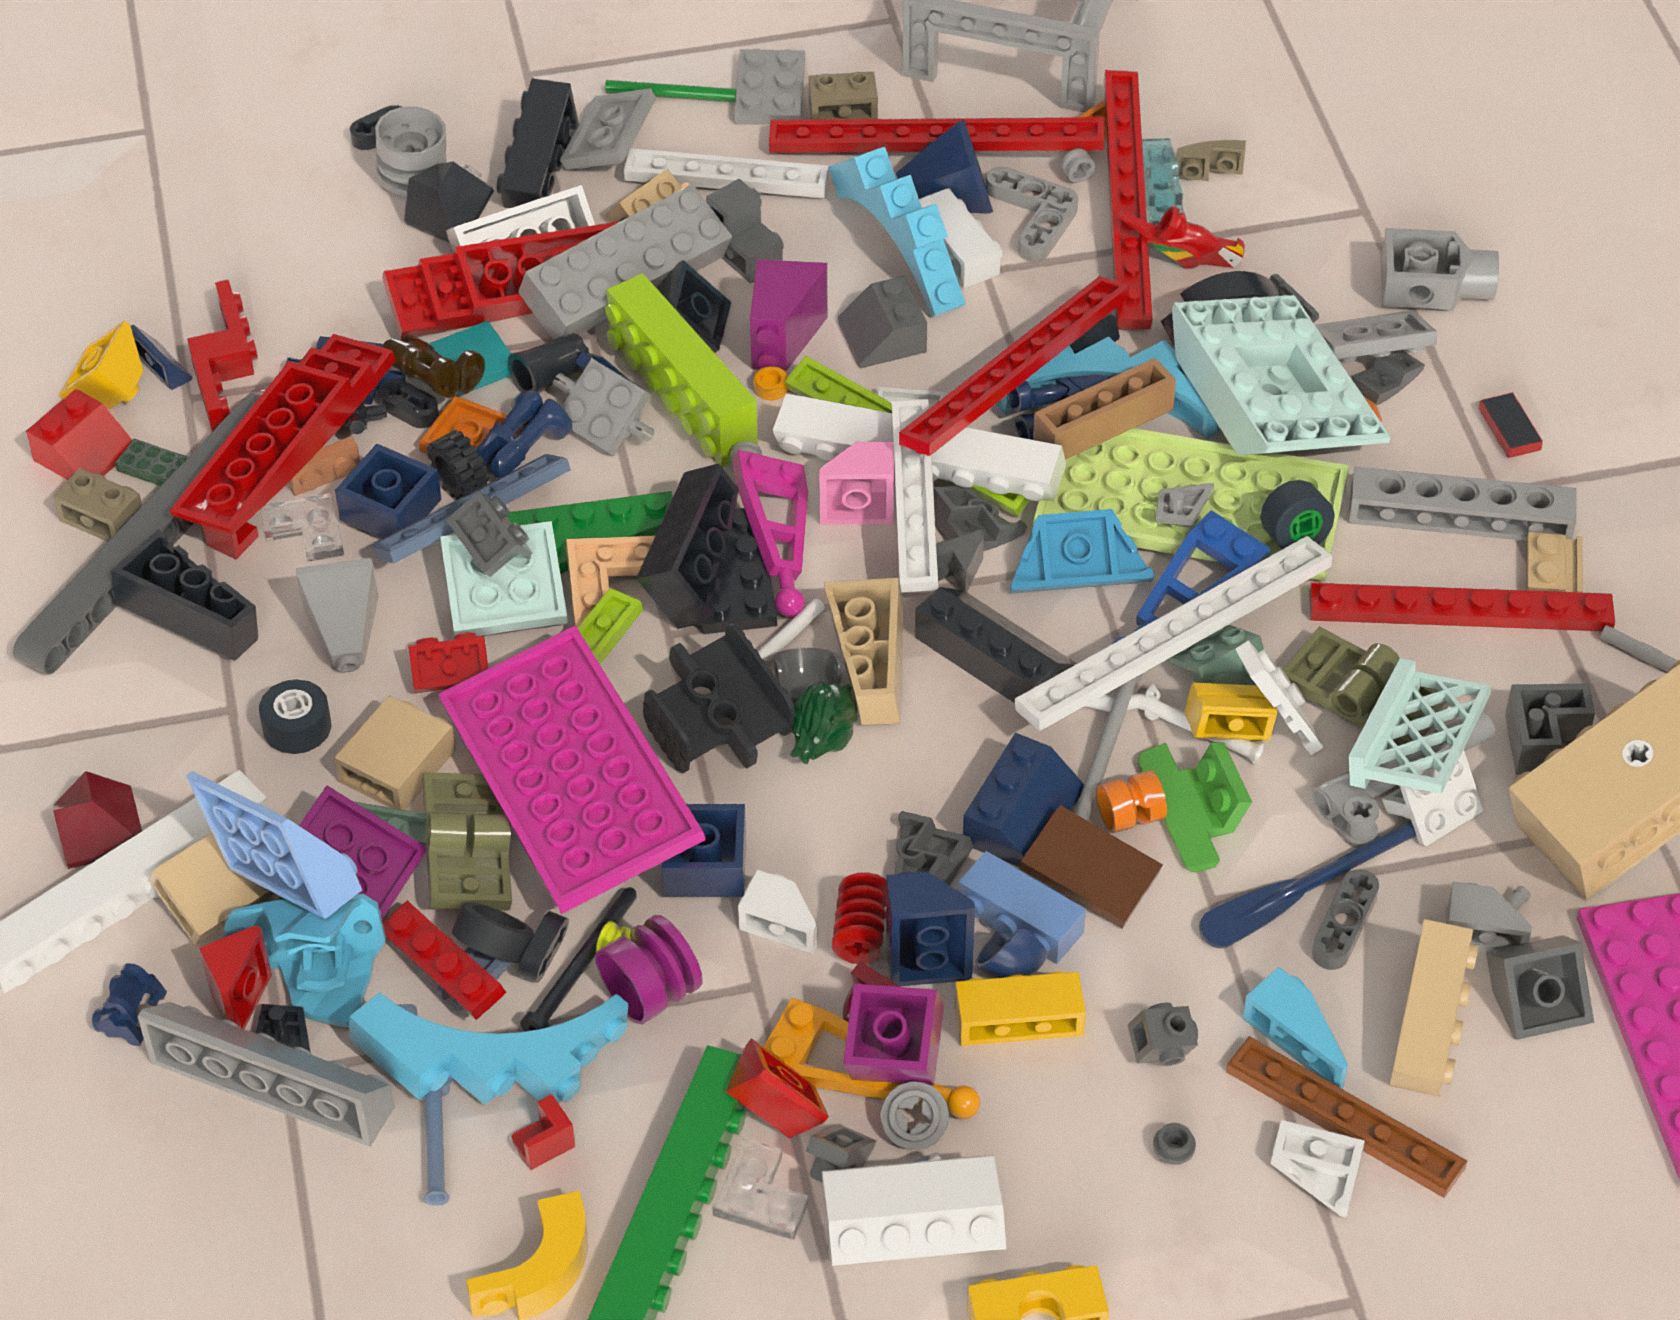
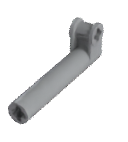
(1354, 810)

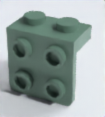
(1216, 657)

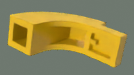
(548, 1273)

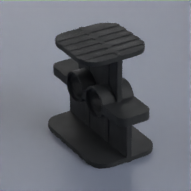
(740, 690)

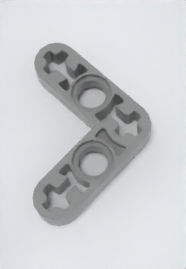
(1058, 208)

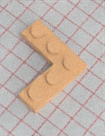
(594, 560)

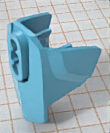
(321, 959)

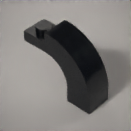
(1225, 286)

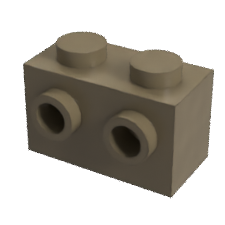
(843, 96)
(95, 504)

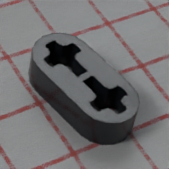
(363, 130)
(410, 401)
(543, 946)

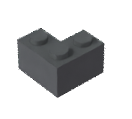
(751, 240)
(1544, 718)

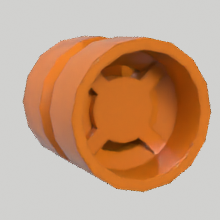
(1137, 800)

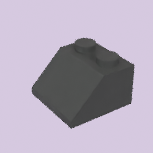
(884, 323)
(1541, 986)

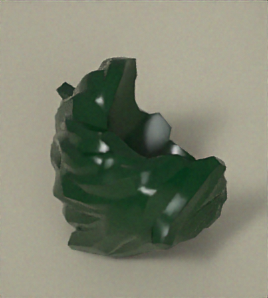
(823, 720)

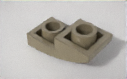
(1217, 156)

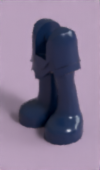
(1026, 398)
(507, 453)

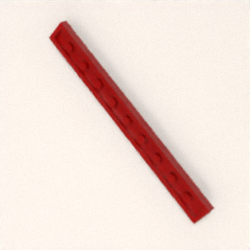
(917, 134)
(1128, 194)
(1012, 366)

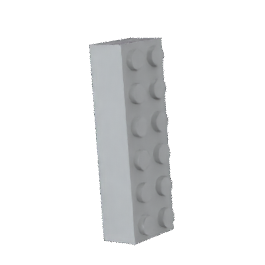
(571, 287)

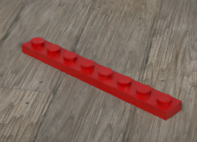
(1461, 607)

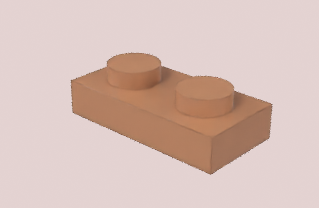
(327, 466)

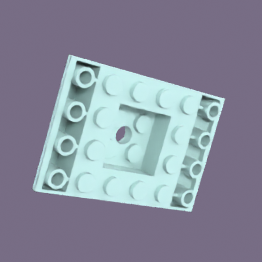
(1270, 376)

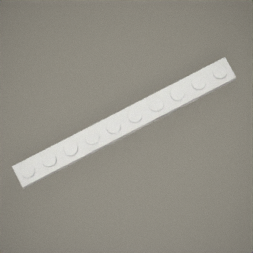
(1172, 633)

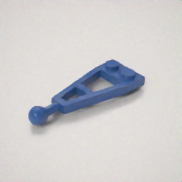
(1218, 540)

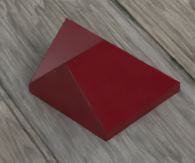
(95, 818)

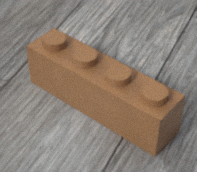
(1107, 409)

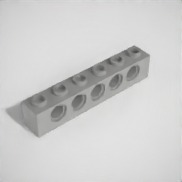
(1460, 504)

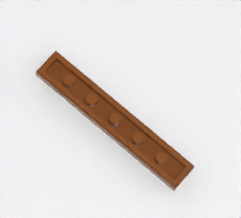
(1346, 1115)

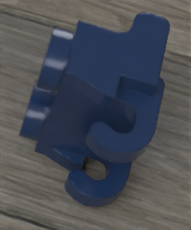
(118, 1012)

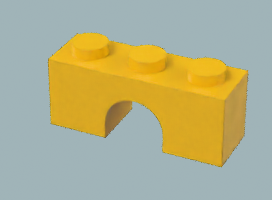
(1063, 1294)

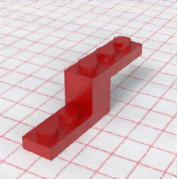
(222, 354)

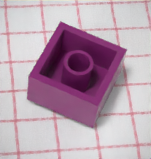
(893, 1034)

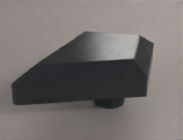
(284, 1024)

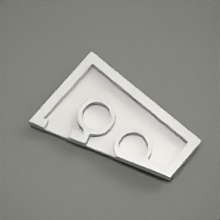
(1280, 693)

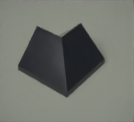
(444, 199)
(697, 303)

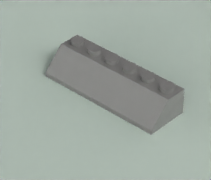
(266, 1071)

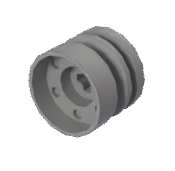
(408, 144)

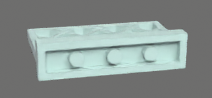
(1389, 722)

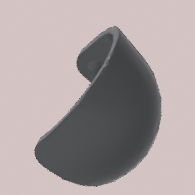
(804, 667)

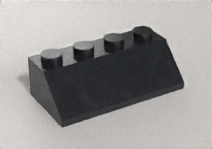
(986, 643)

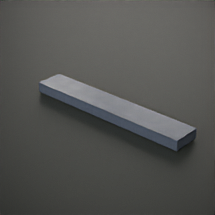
(435, 525)

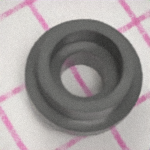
(1174, 1134)

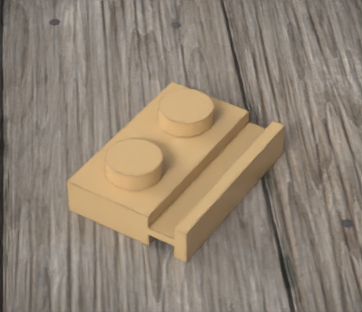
(1554, 563)

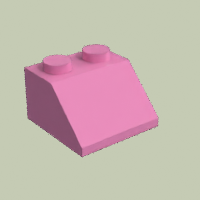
(859, 485)

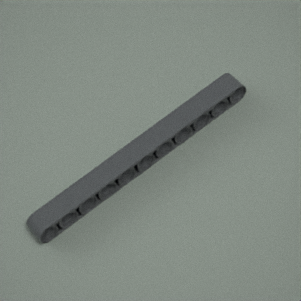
(90, 594)

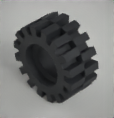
(457, 464)

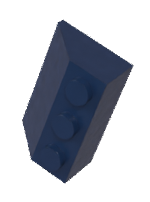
(1019, 799)
(927, 930)

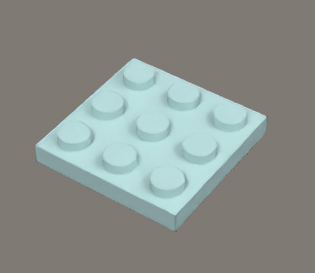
(517, 597)

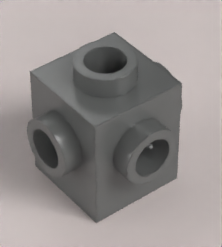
(1163, 1034)

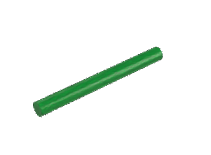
(673, 90)

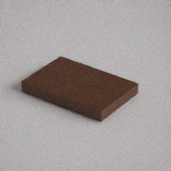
(1090, 866)

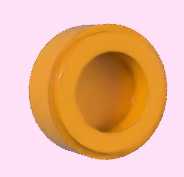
(770, 383)

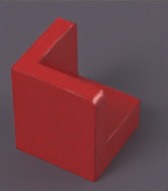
(231, 544)
(546, 1137)

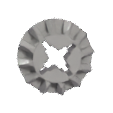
(907, 1096)

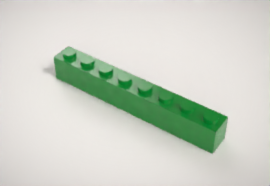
(674, 1195)

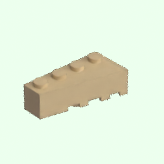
(870, 637)
(1432, 1008)

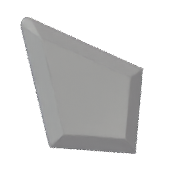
(1182, 504)

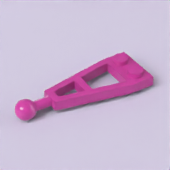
(784, 479)

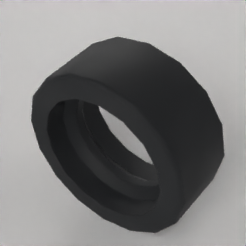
(492, 932)

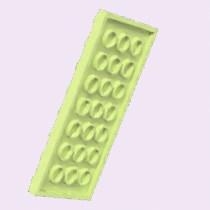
(1138, 463)

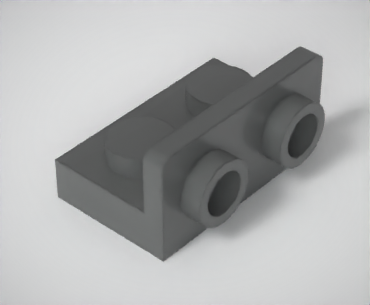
(488, 532)

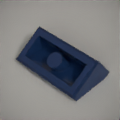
(159, 360)

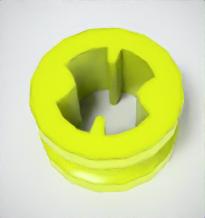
(610, 933)

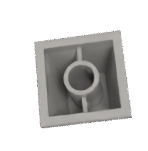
(341, 608)

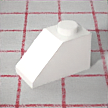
(777, 912)

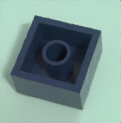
(387, 492)
(715, 864)

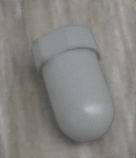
(1519, 897)

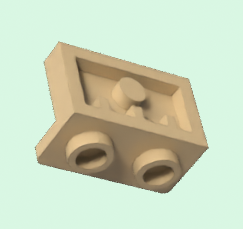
(647, 195)

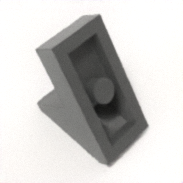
(960, 558)
(838, 1149)

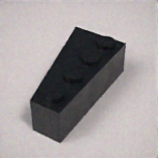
(537, 142)
(184, 597)

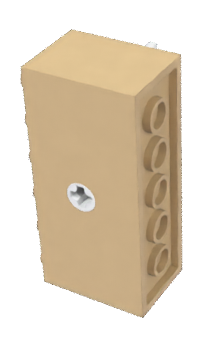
(1608, 791)

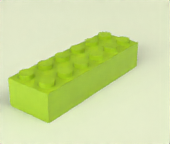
(680, 368)

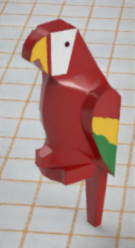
(1187, 241)

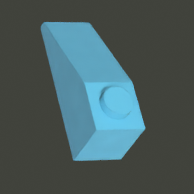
(1292, 1020)

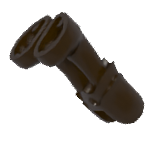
(442, 374)

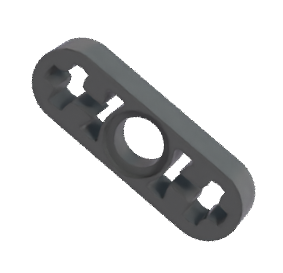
(1347, 934)

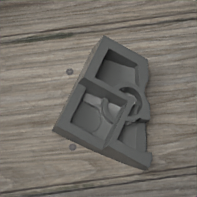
(964, 511)
(929, 849)

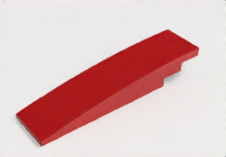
(474, 282)
(283, 432)

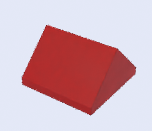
(237, 973)
(776, 1092)

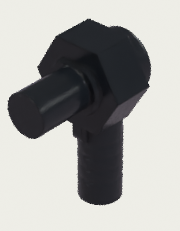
(361, 416)

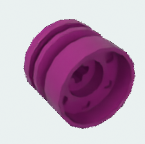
(649, 968)

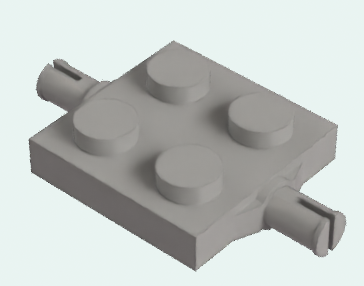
(604, 406)

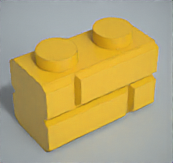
(1229, 712)

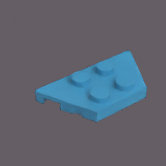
(1079, 553)

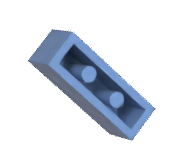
(1016, 901)

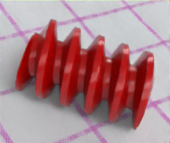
(860, 918)

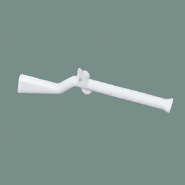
(1154, 708)

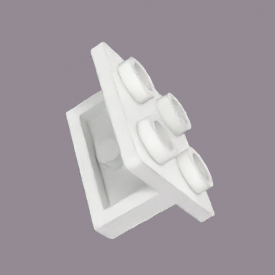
(1437, 813)

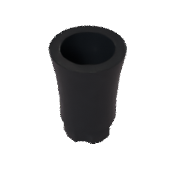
(540, 365)

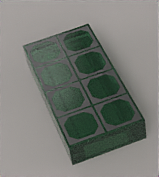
(148, 462)

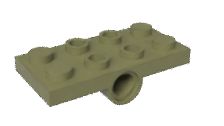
(1348, 677)
(465, 842)

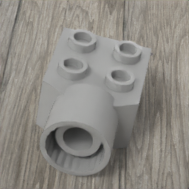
(1434, 270)

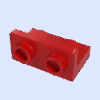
(446, 663)

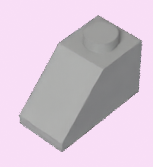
(1489, 914)

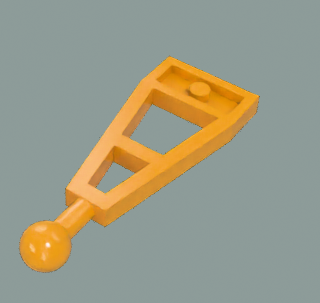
(799, 1033)

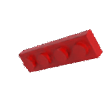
(442, 960)

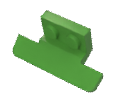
(1199, 801)

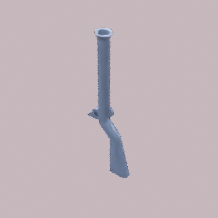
(434, 1138)

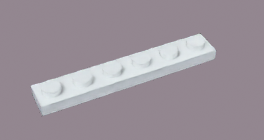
(719, 171)
(914, 505)

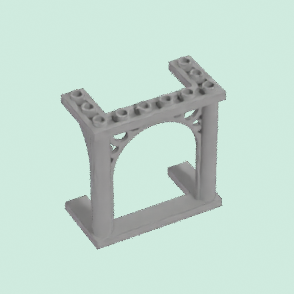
(1073, 41)

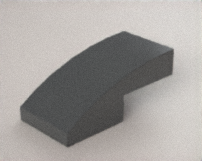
(1388, 376)

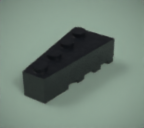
(689, 546)

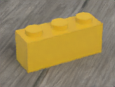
(1020, 1008)

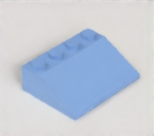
(276, 850)

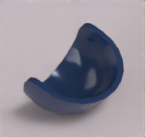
(1012, 956)

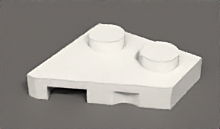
(1319, 1162)

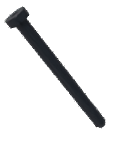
(541, 1016)

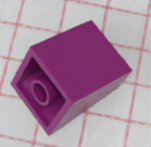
(786, 310)

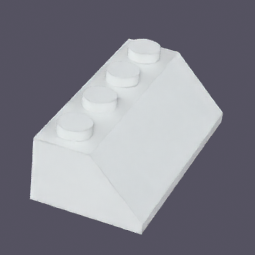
(548, 214)
(913, 1210)

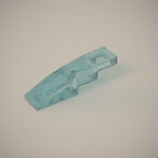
(1161, 178)

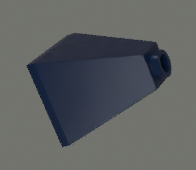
(952, 165)

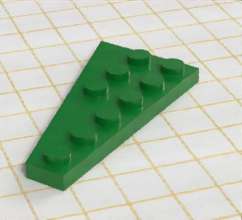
(599, 519)

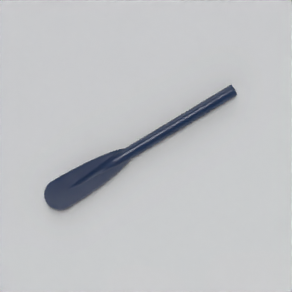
(1256, 909)

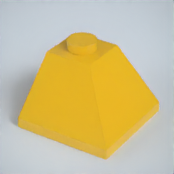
(108, 368)

